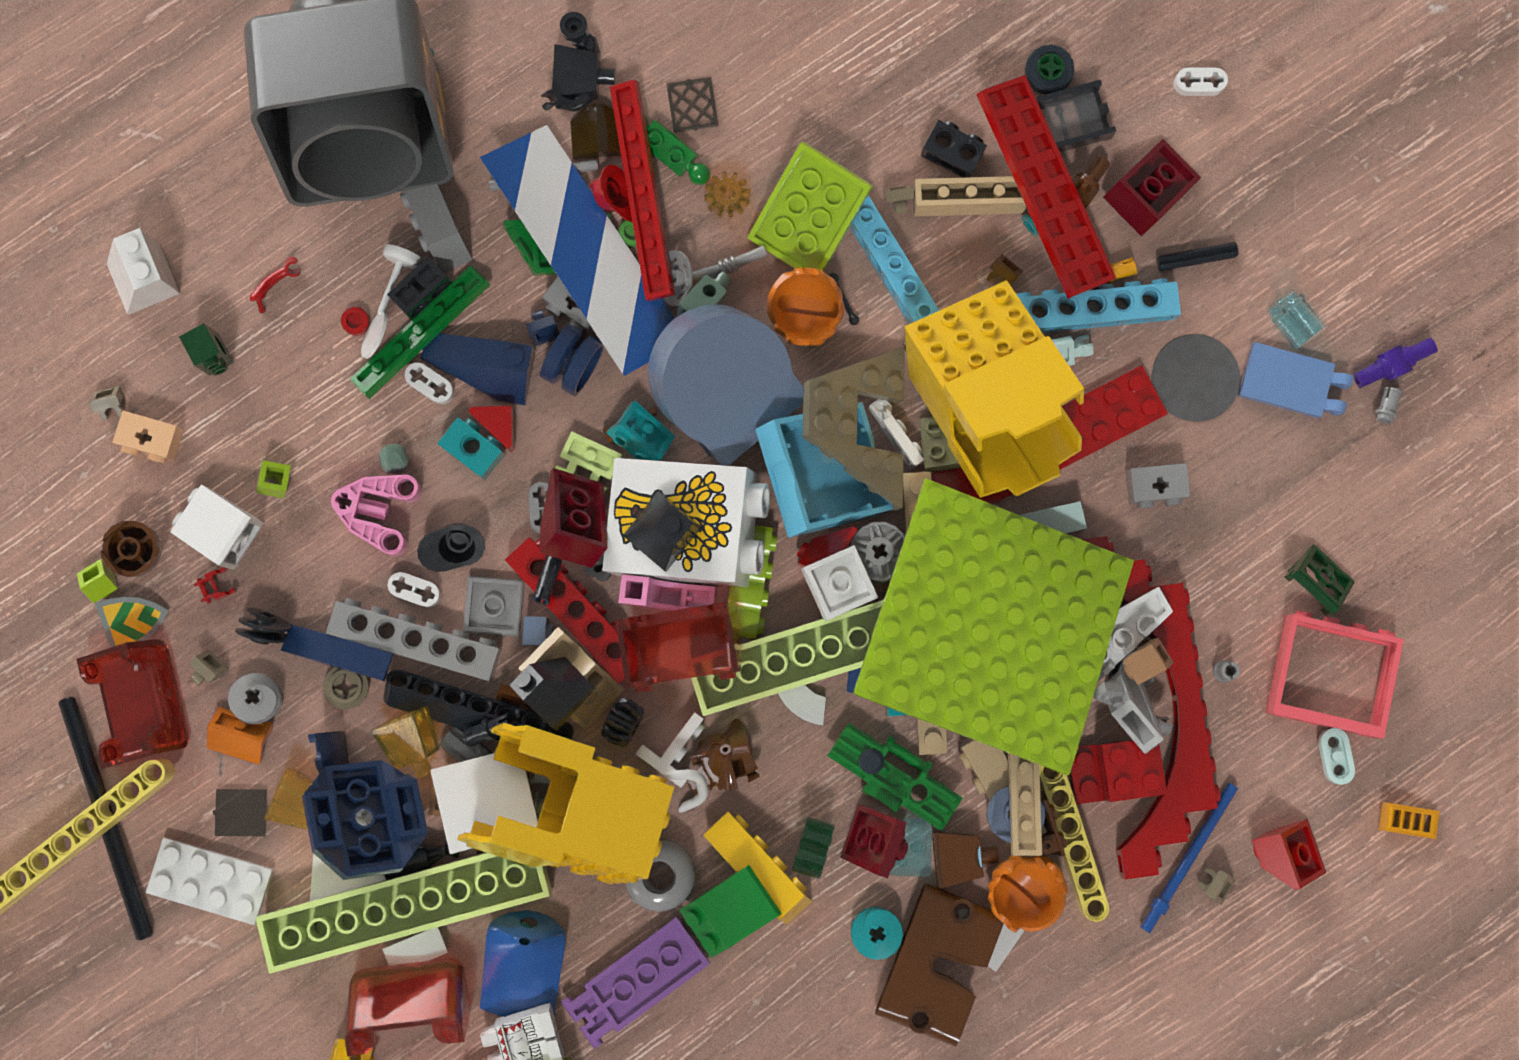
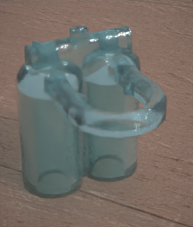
(1295, 319)

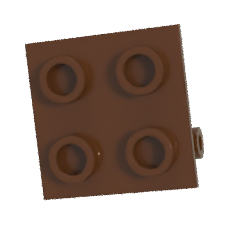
(1052, 841)

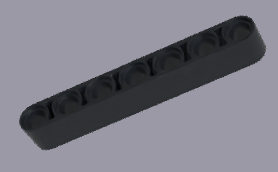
(456, 705)

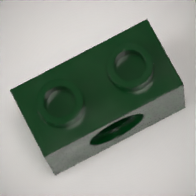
(206, 350)

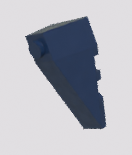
(488, 365)

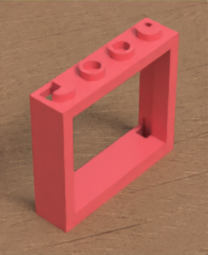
(1385, 686)

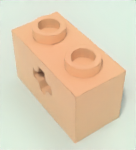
(134, 427)

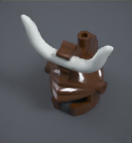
(723, 761)

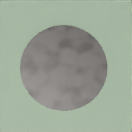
(1196, 377)

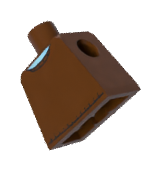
(960, 857)

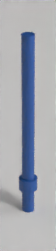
(1161, 904)

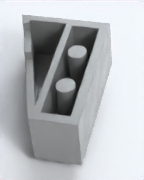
(437, 226)

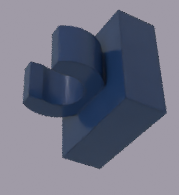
(542, 329)

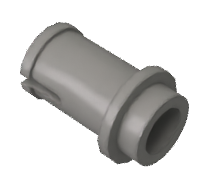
(1388, 406)
(1219, 671)

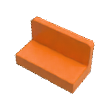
(236, 738)

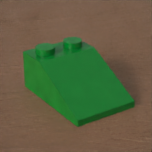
(730, 911)

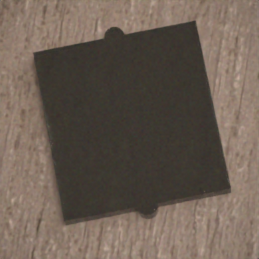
(240, 812)

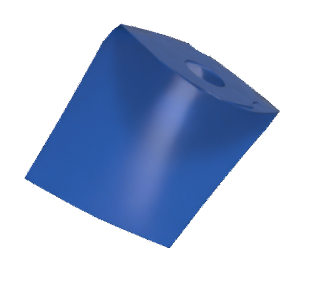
(519, 974)

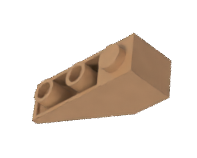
(1147, 661)

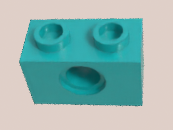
(456, 441)

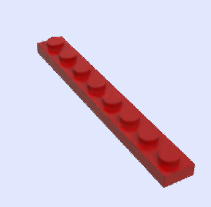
(642, 190)

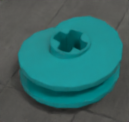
(879, 947)

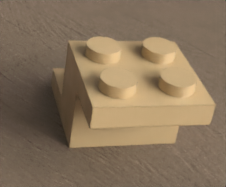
(607, 689)

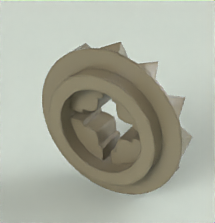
(336, 696)

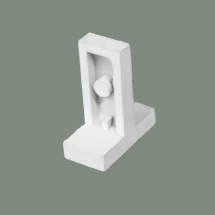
(675, 751)

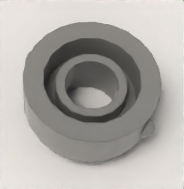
(680, 888)

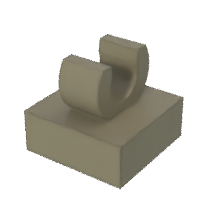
(898, 196)
(107, 399)
(207, 668)
(1219, 887)

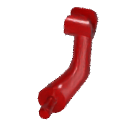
(273, 278)

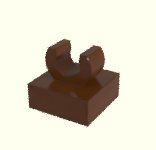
(1005, 269)

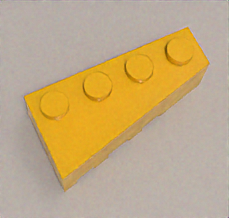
(742, 849)

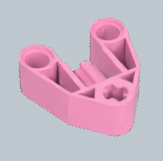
(380, 486)

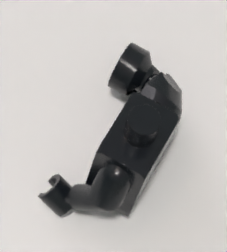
(576, 69)

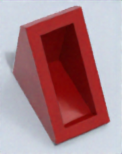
(499, 422)

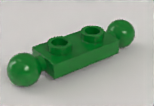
(675, 153)

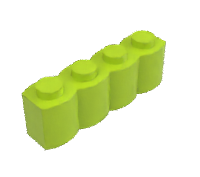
(751, 598)

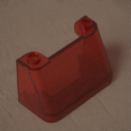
(679, 645)
(138, 701)
(407, 997)

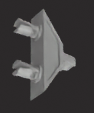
(1132, 708)

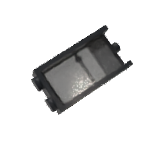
(1076, 116)

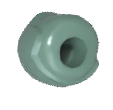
(393, 458)

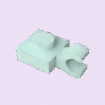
(1071, 349)

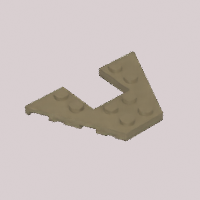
(832, 420)

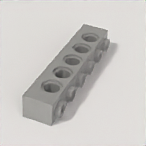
(343, 626)

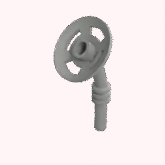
(685, 276)

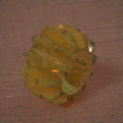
(716, 191)

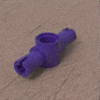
(1395, 362)

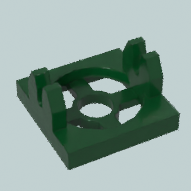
(1339, 580)

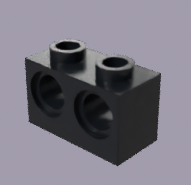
(949, 156)
(419, 288)

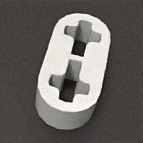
(1200, 88)
(432, 377)
(411, 596)

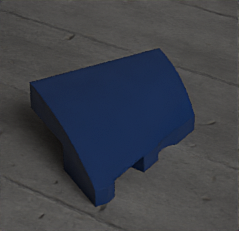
(330, 749)

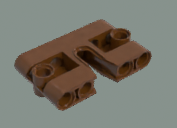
(913, 981)

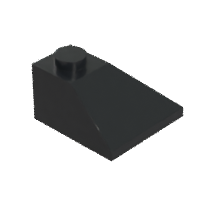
(662, 531)
(553, 689)

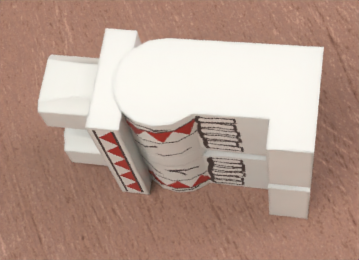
(525, 1036)

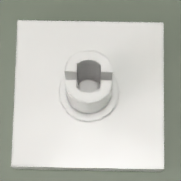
(839, 583)

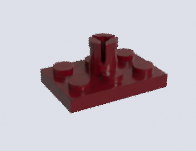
(875, 841)

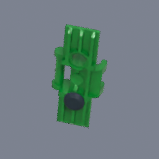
(889, 784)

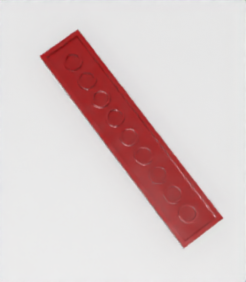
(1101, 420)

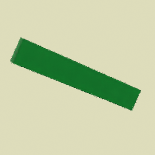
(420, 331)

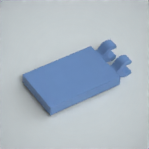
(1292, 381)

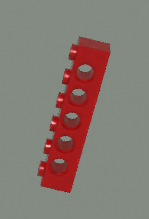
(522, 561)

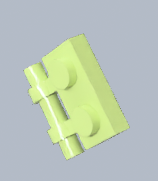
(590, 456)

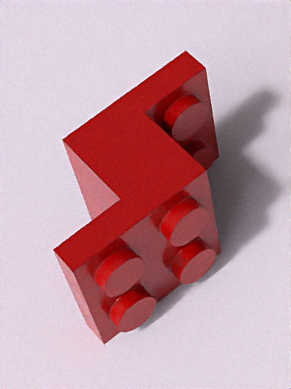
(1116, 772)

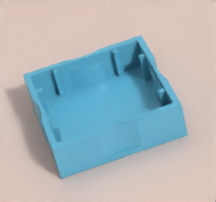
(808, 485)

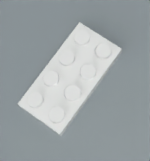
(209, 880)

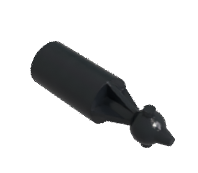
(423, 859)

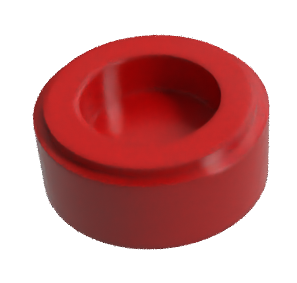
(355, 321)

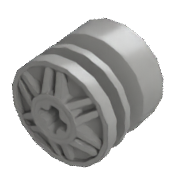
(874, 535)

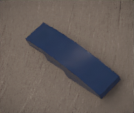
(337, 652)

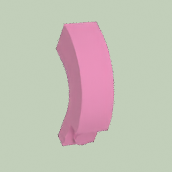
(663, 595)

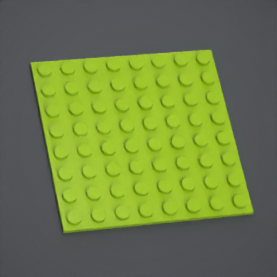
(994, 627)

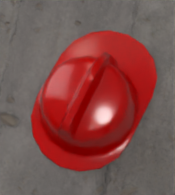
(611, 191)

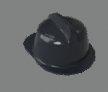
(451, 547)

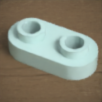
(1337, 755)

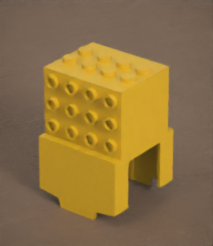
(995, 390)
(592, 813)

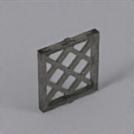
(689, 86)

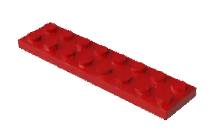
(1046, 186)

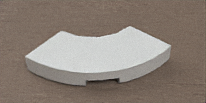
(805, 704)

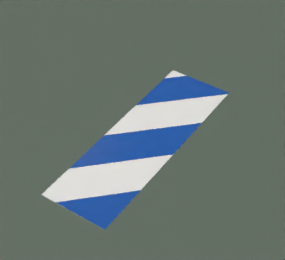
(580, 245)

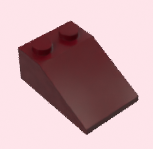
(1152, 187)
(574, 519)

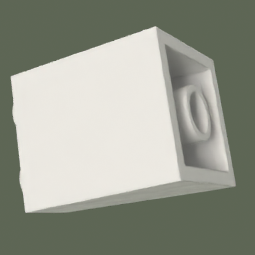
(140, 271)
(216, 527)

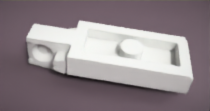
(896, 434)

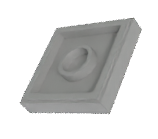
(493, 606)

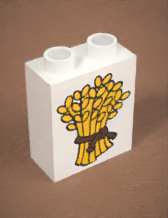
(715, 496)

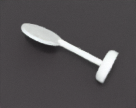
(375, 332)

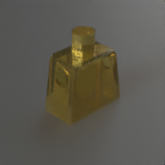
(409, 740)
(287, 802)

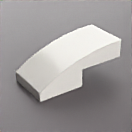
(417, 948)

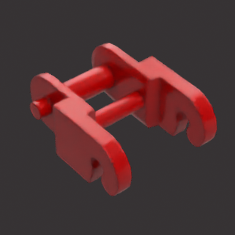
(210, 577)

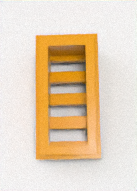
(1387, 820)

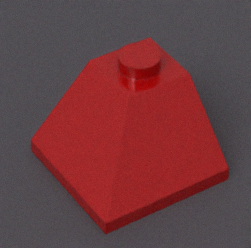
(825, 546)
(1290, 854)

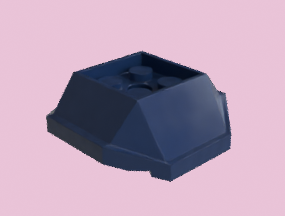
(380, 796)

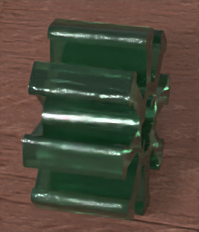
(813, 847)

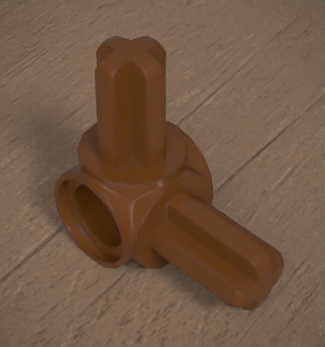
(1087, 182)

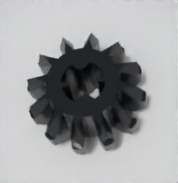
(622, 722)

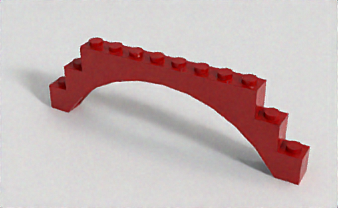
(1190, 765)

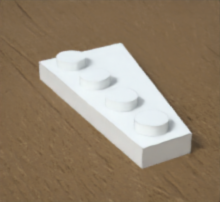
(1133, 624)

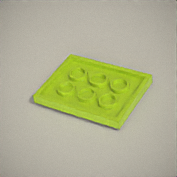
(810, 210)

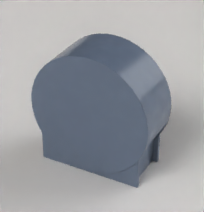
(722, 378)

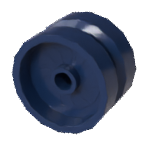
(571, 360)

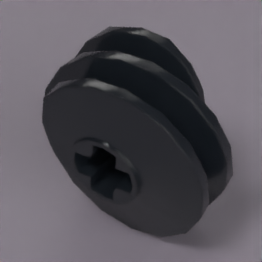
(266, 627)

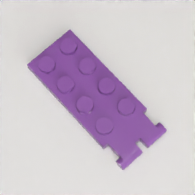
(636, 981)

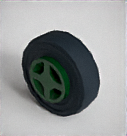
(1052, 59)

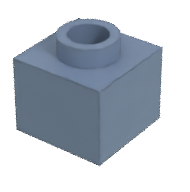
(536, 630)

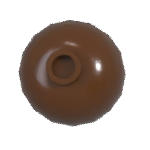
(131, 548)

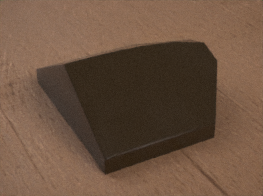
(594, 133)

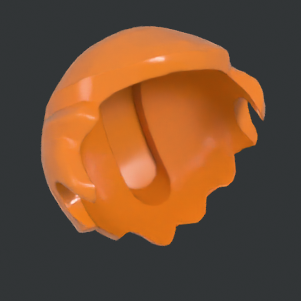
(805, 306)
(1027, 892)

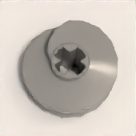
(267, 692)

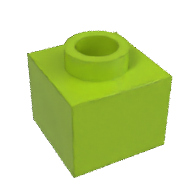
(274, 471)
(97, 581)

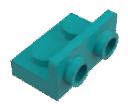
(641, 434)

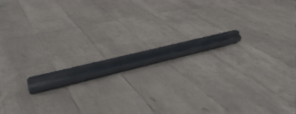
(111, 838)

